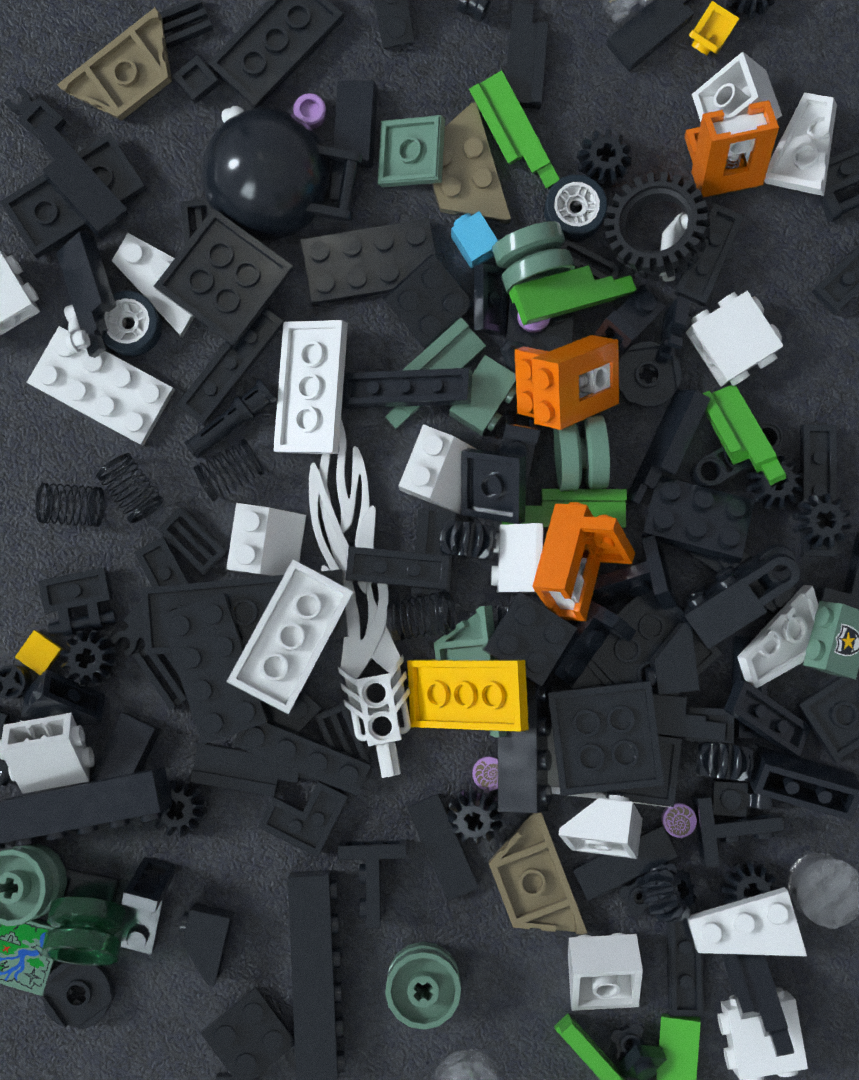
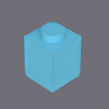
(473, 238)

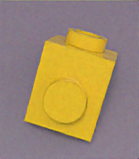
(713, 29)

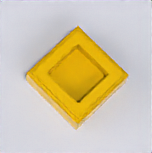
(38, 652)

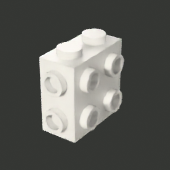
(16, 298)
(735, 338)
(46, 753)
(750, 1052)

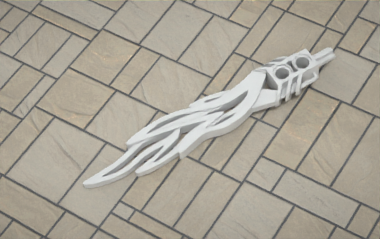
(377, 639)

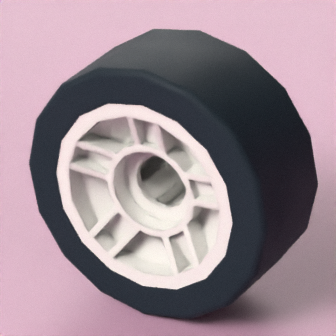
(580, 192)
(142, 335)

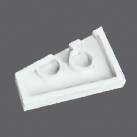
(805, 147)
(144, 267)
(782, 641)
(749, 927)

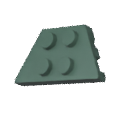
(468, 641)

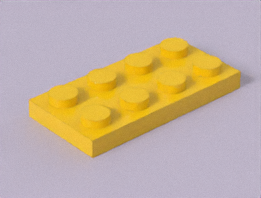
(468, 694)

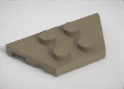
(125, 70)
(469, 171)
(534, 881)

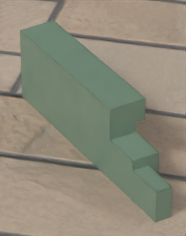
(451, 350)

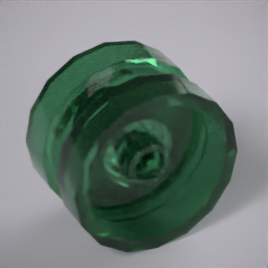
(84, 931)

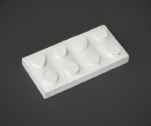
(310, 387)
(102, 388)
(290, 636)

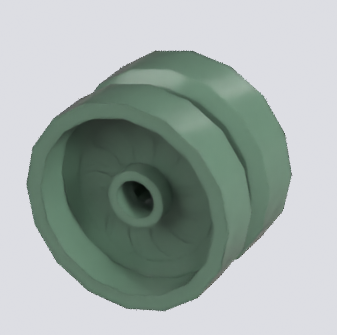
(532, 254)
(583, 452)
(29, 882)
(419, 1005)

